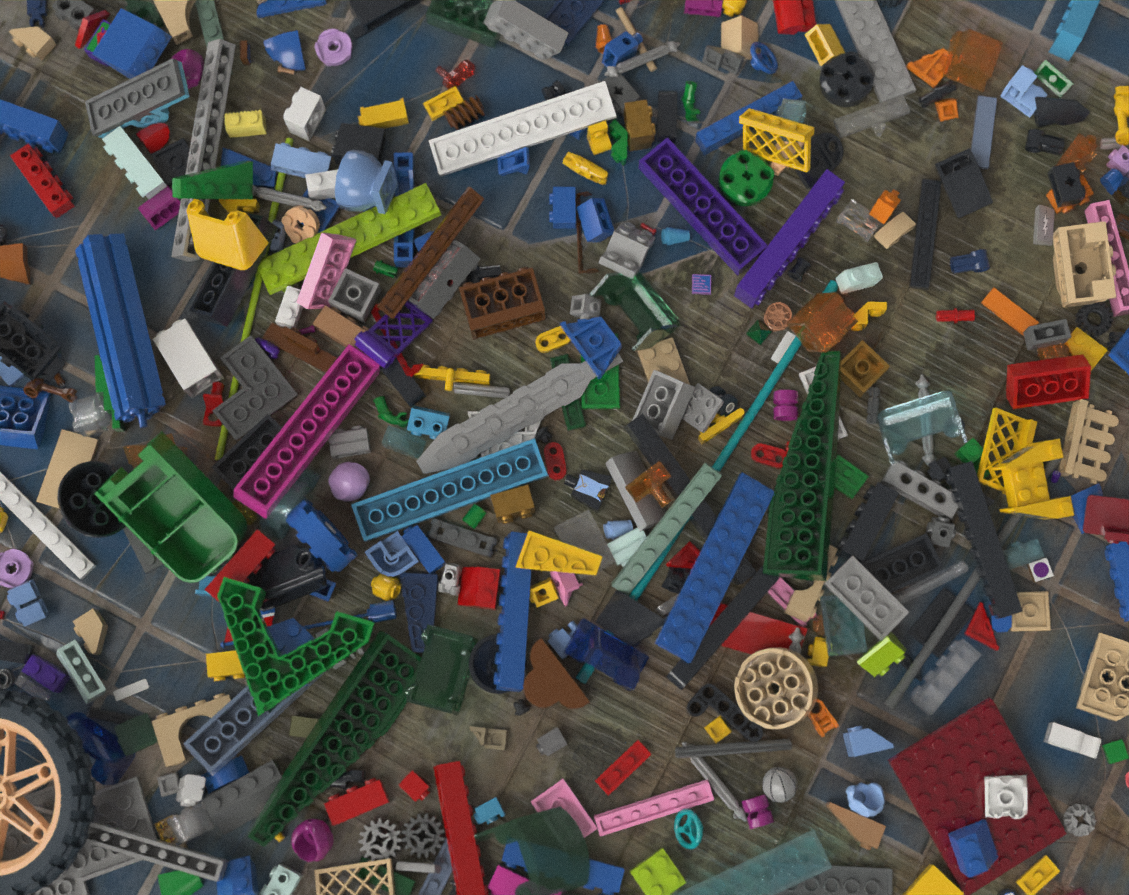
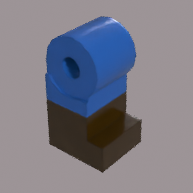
(1111, 182)

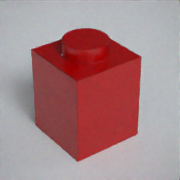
(415, 786)

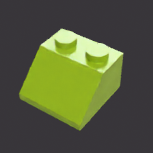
(882, 655)

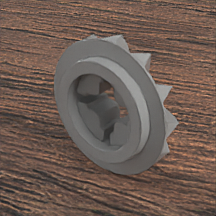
(1071, 823)

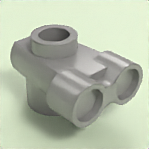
(450, 583)

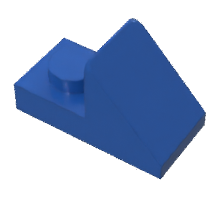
(514, 162)

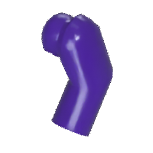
(269, 347)

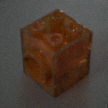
(822, 322)

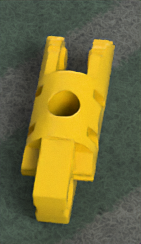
(585, 168)

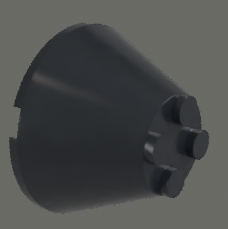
(81, 506)

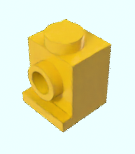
(541, 599)
(818, 652)

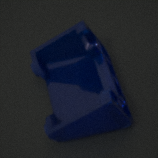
(102, 747)

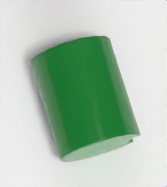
(474, 516)

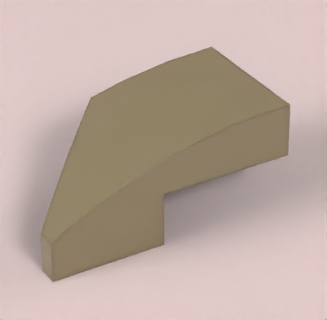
(491, 738)

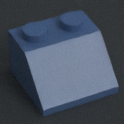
(864, 741)

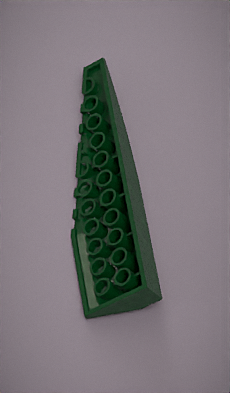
(805, 488)
(349, 726)

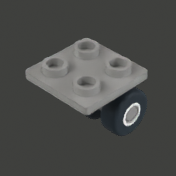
(706, 404)

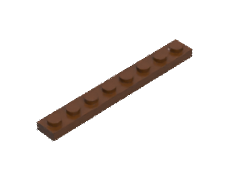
(430, 252)

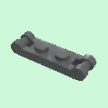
(461, 538)

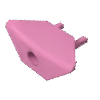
(565, 584)

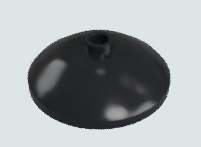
(481, 663)

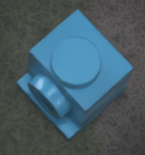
(489, 811)

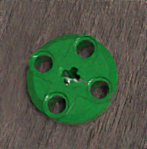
(745, 178)

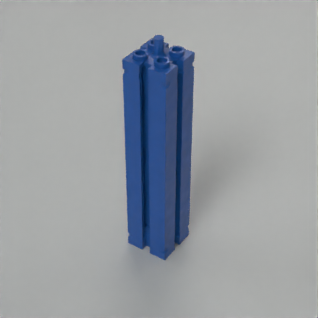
(120, 328)

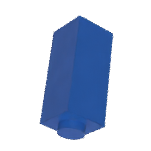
(423, 549)

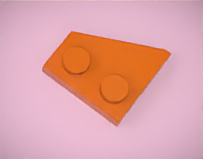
(930, 67)

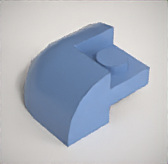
(391, 556)

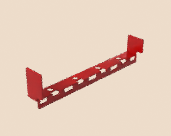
(409, 372)

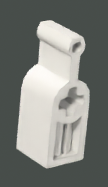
(1072, 740)

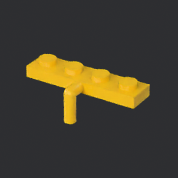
(450, 375)

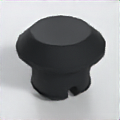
(543, 434)
(521, 708)

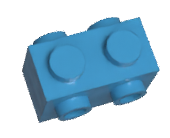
(428, 420)

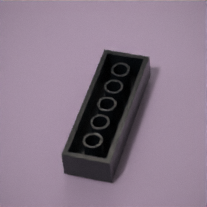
(226, 285)

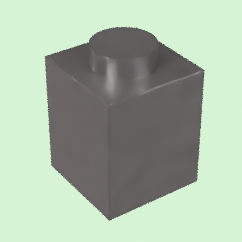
(551, 742)

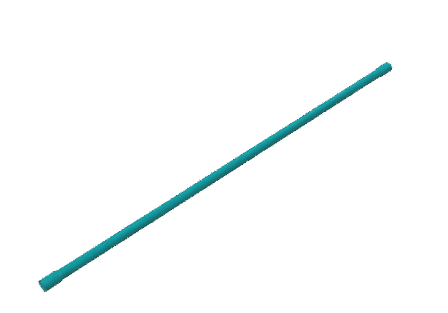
(832, 286)

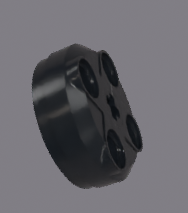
(846, 79)

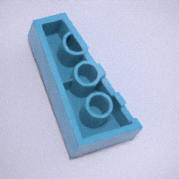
(1073, 27)

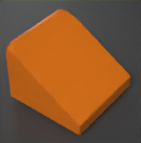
(947, 109)

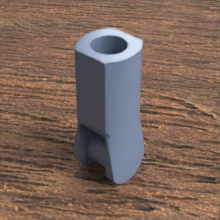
(277, 242)

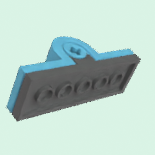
(138, 100)

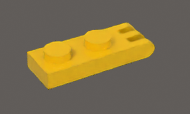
(721, 424)

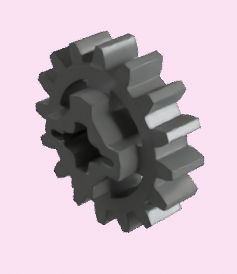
(422, 844)

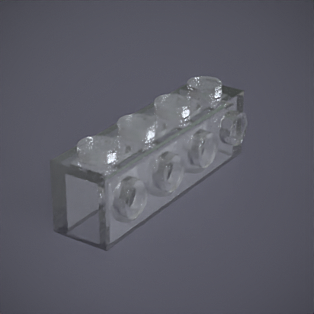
(945, 677)

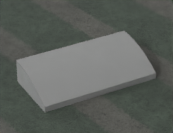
(624, 470)

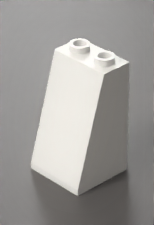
(187, 358)

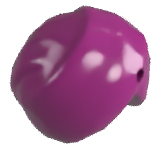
(192, 66)
(312, 840)

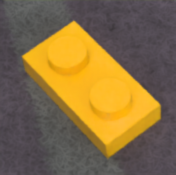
(443, 102)
(1037, 876)

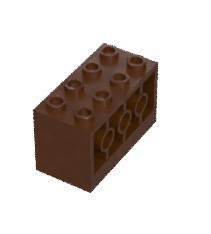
(503, 315)

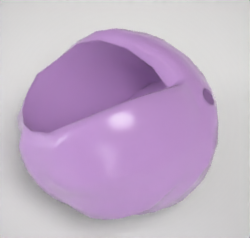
(349, 481)

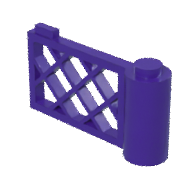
(377, 347)

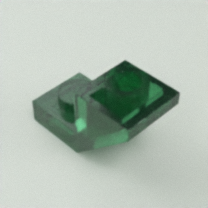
(143, 9)

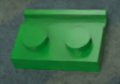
(848, 477)

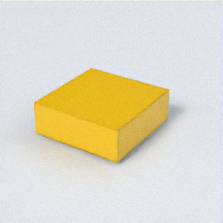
(717, 729)

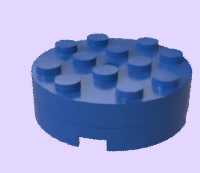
(321, 536)

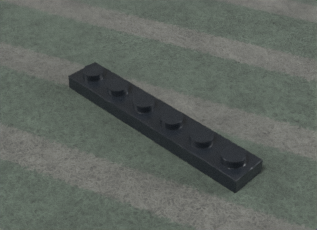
(925, 234)

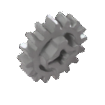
(384, 850)

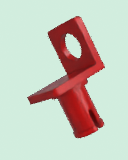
(212, 401)

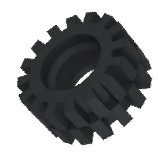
(1099, 309)

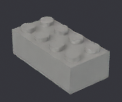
(525, 28)

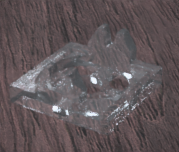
(856, 209)

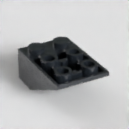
(963, 183)

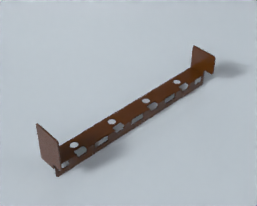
(579, 236)

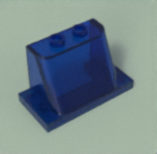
(606, 654)

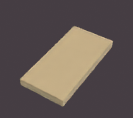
(69, 452)

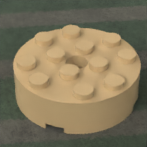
(796, 692)

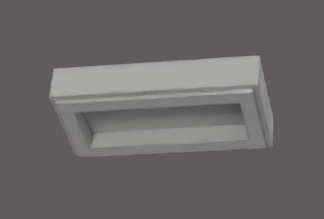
(418, 867)

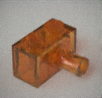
(650, 483)

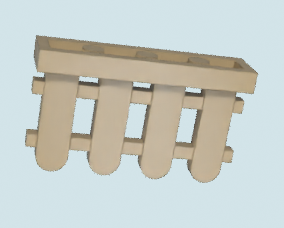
(1076, 432)

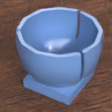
(364, 182)

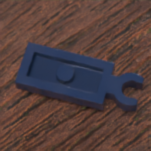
(36, 10)

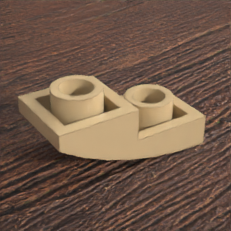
(894, 230)

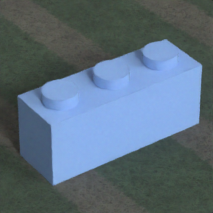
(298, 161)

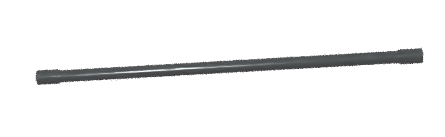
(897, 693)

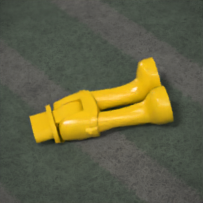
(1122, 111)

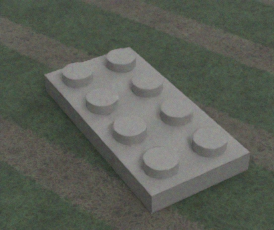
(866, 598)

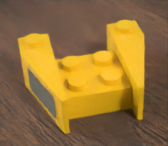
(1027, 484)

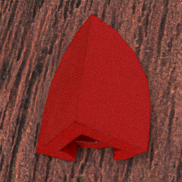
(154, 136)

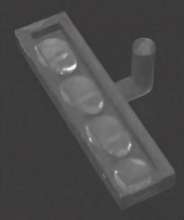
(872, 116)

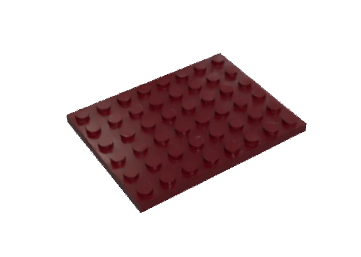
(947, 788)

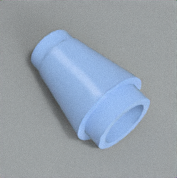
(615, 529)

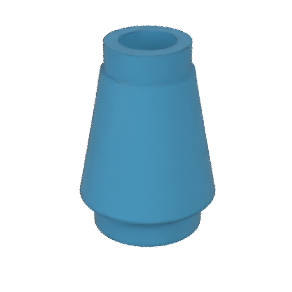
(674, 235)

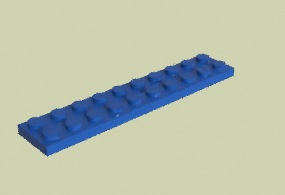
(714, 568)

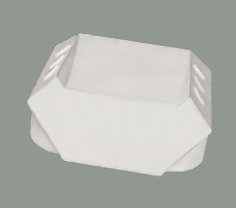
(1006, 796)

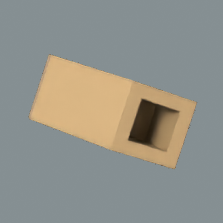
(34, 40)
(92, 629)

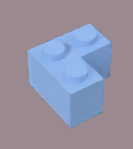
(1022, 91)

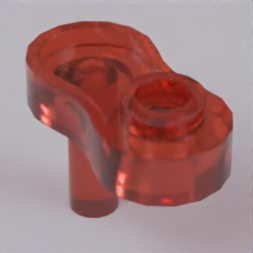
(458, 75)

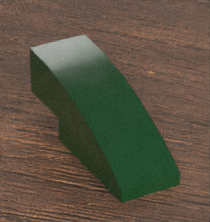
(402, 883)

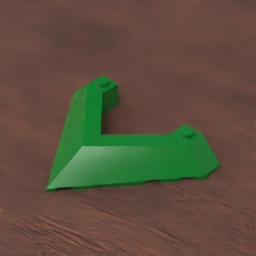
(268, 673)

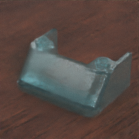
(918, 420)

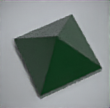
(758, 332)

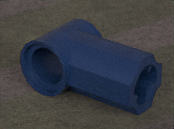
(975, 261)

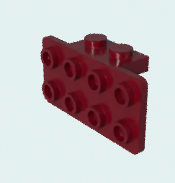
(1107, 517)

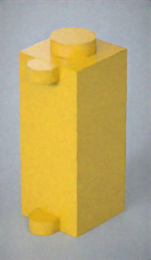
(384, 115)

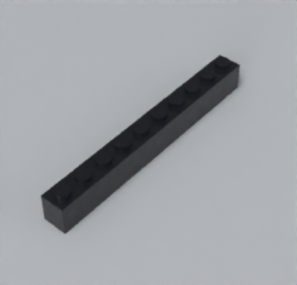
(654, 451)

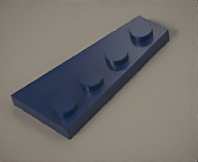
(420, 605)

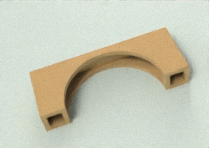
(176, 17)

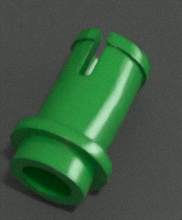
(385, 269)

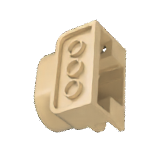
(1088, 248)

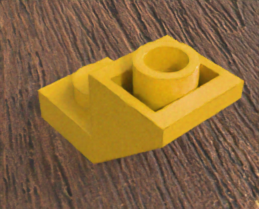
(875, 309)

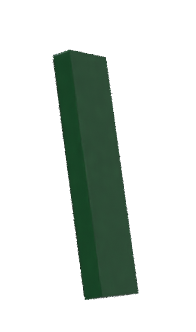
(572, 412)

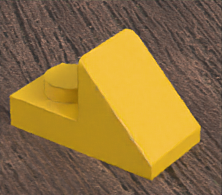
(243, 205)

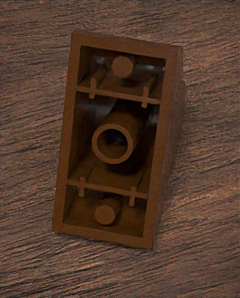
(550, 682)

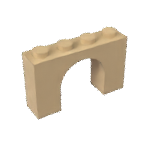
(169, 727)

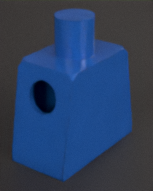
(621, 48)

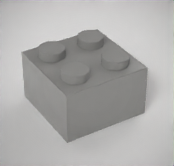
(355, 295)

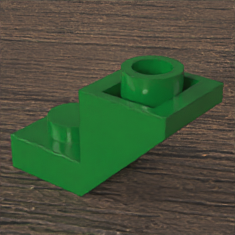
(619, 149)

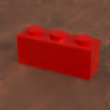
(356, 801)

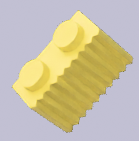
(245, 123)

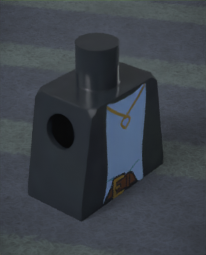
(589, 488)

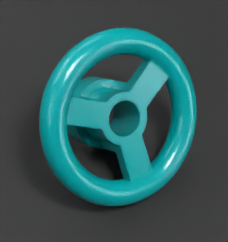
(692, 828)

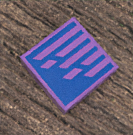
(701, 284)

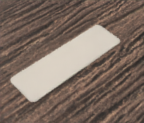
(783, 346)
(131, 689)

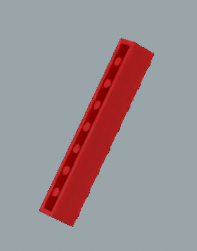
(459, 829)

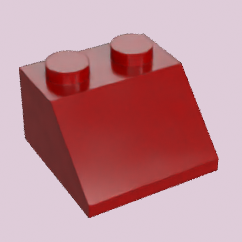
(479, 587)

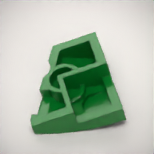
(179, 883)

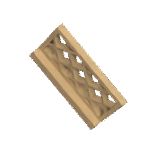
(319, 885)

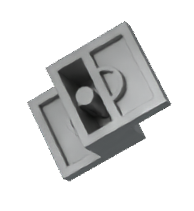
(627, 249)

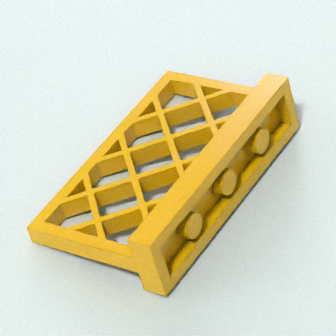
(777, 127)
(1021, 438)

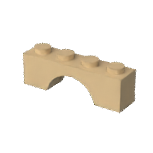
(803, 601)

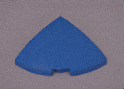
(286, 50)
(1079, 503)

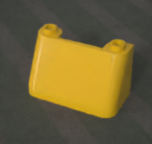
(227, 242)

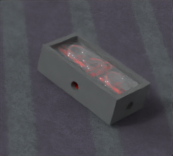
(444, 279)

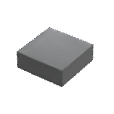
(168, 784)

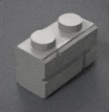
(349, 442)

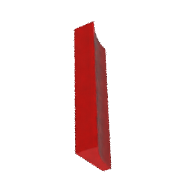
(759, 633)

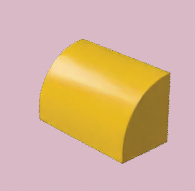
(824, 43)

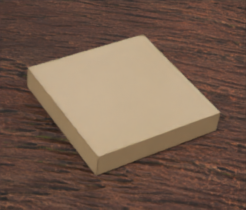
(1035, 612)

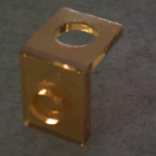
(818, 626)

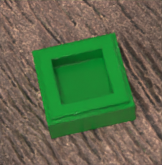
(1115, 751)

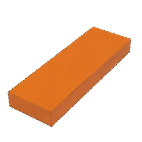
(1008, 311)

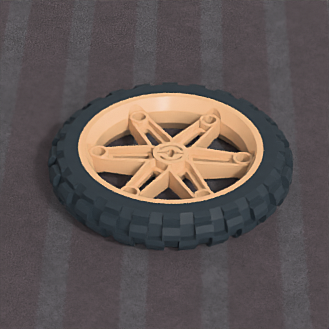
(73, 791)

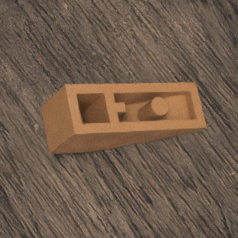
(860, 828)

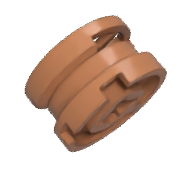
(777, 316)

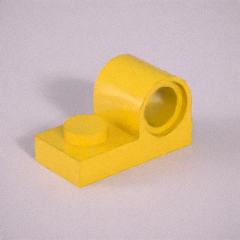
(598, 138)

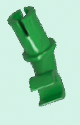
(688, 100)
(386, 415)

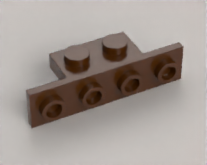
(299, 346)

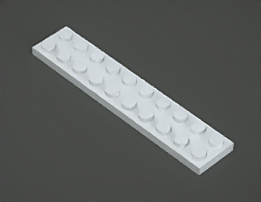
(522, 128)

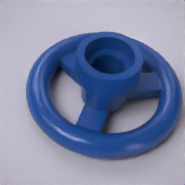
(760, 60)

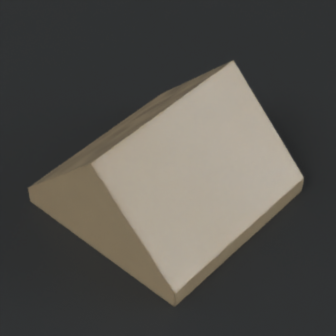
(739, 35)

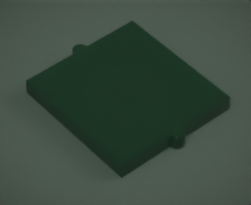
(136, 734)

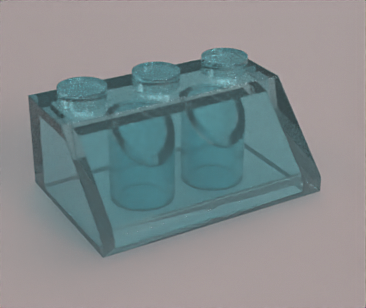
(842, 628)

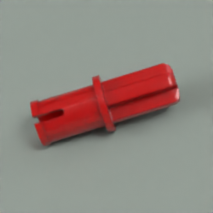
(955, 315)

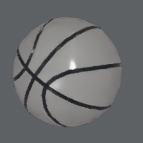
(779, 784)

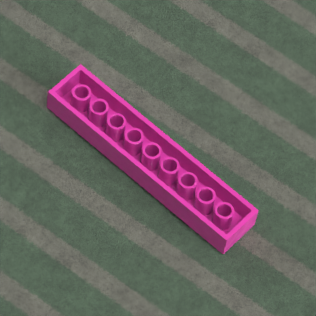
(306, 431)

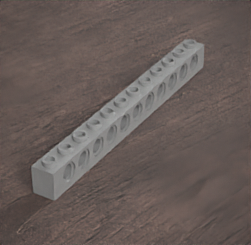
(205, 134)

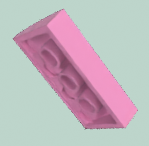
(325, 270)

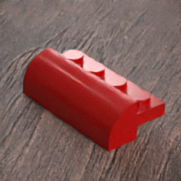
(794, 16)

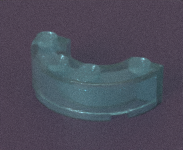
(276, 523)

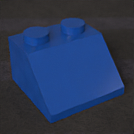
(973, 848)
(239, 878)

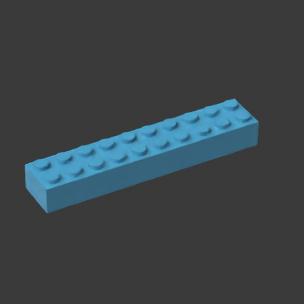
(449, 490)

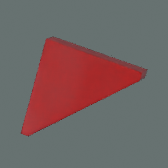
(89, 26)
(685, 557)
(981, 629)

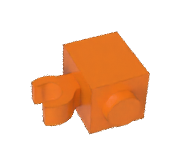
(885, 206)

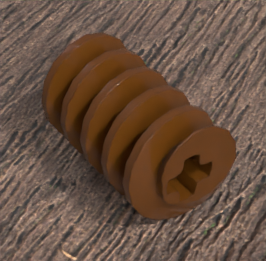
(464, 113)

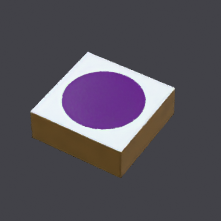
(1040, 570)

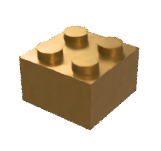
(639, 125)
(862, 368)
(513, 504)

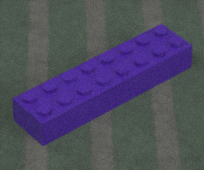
(702, 206)
(789, 239)

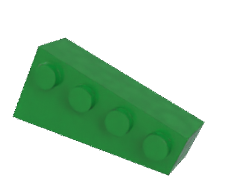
(223, 182)

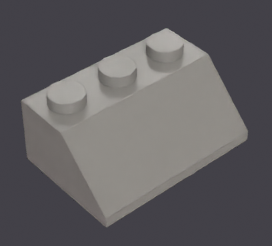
(664, 403)

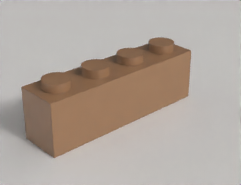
(337, 327)

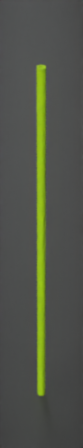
(251, 309)

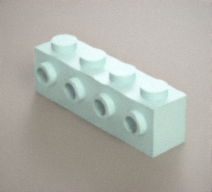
(134, 162)
(282, 882)

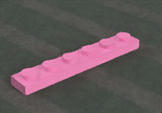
(653, 807)

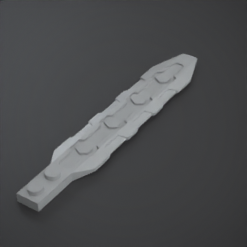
(508, 416)

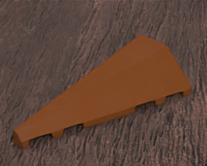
(14, 263)

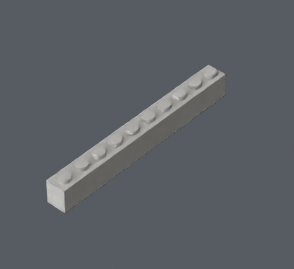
(149, 848)

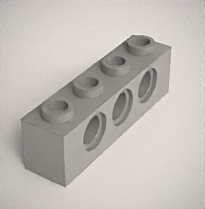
(893, 480)

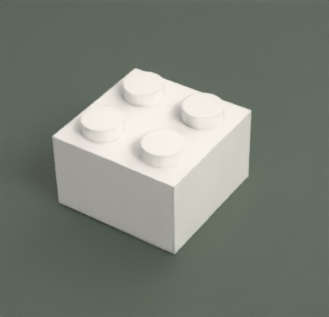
(304, 113)

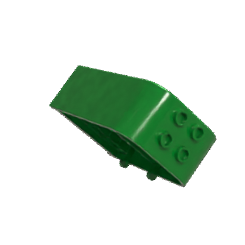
(175, 511)

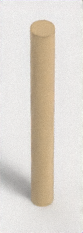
(629, 27)

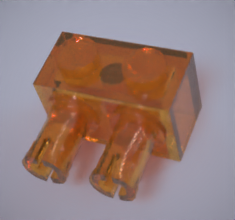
(1080, 152)

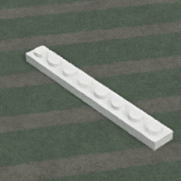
(44, 529)

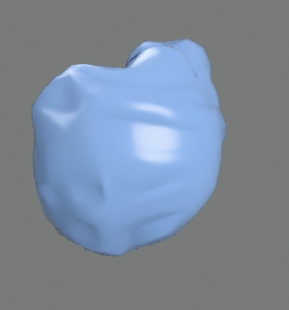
(866, 799)

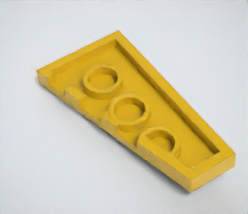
(552, 555)

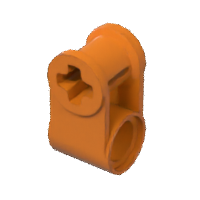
(821, 718)

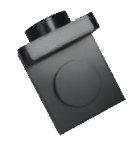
(675, 579)

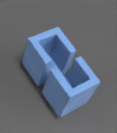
(31, 612)

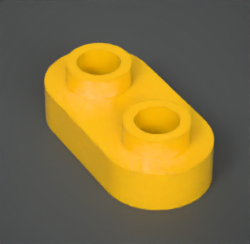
(553, 339)

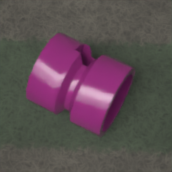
(785, 405)
(757, 811)

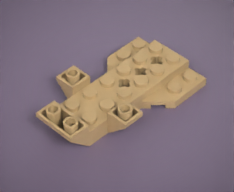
(1110, 697)

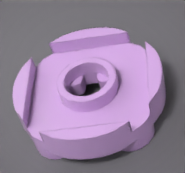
(331, 57)
(23, 564)

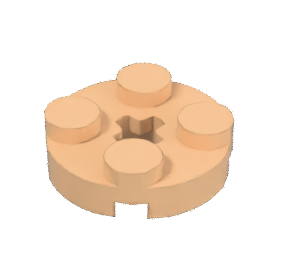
(291, 225)

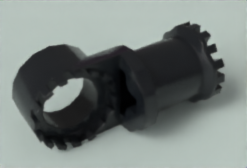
(350, 776)

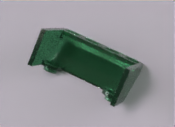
(641, 305)

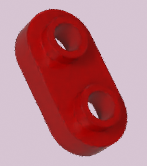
(769, 454)
(555, 460)

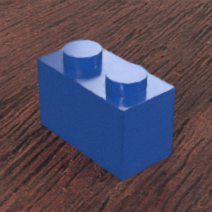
(564, 207)
(595, 220)

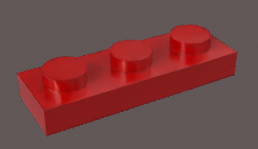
(623, 767)

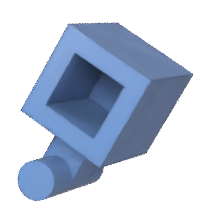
(560, 639)

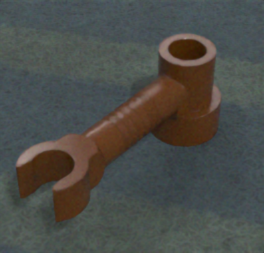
(35, 386)

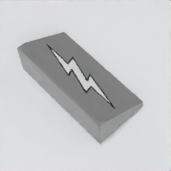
(1043, 225)

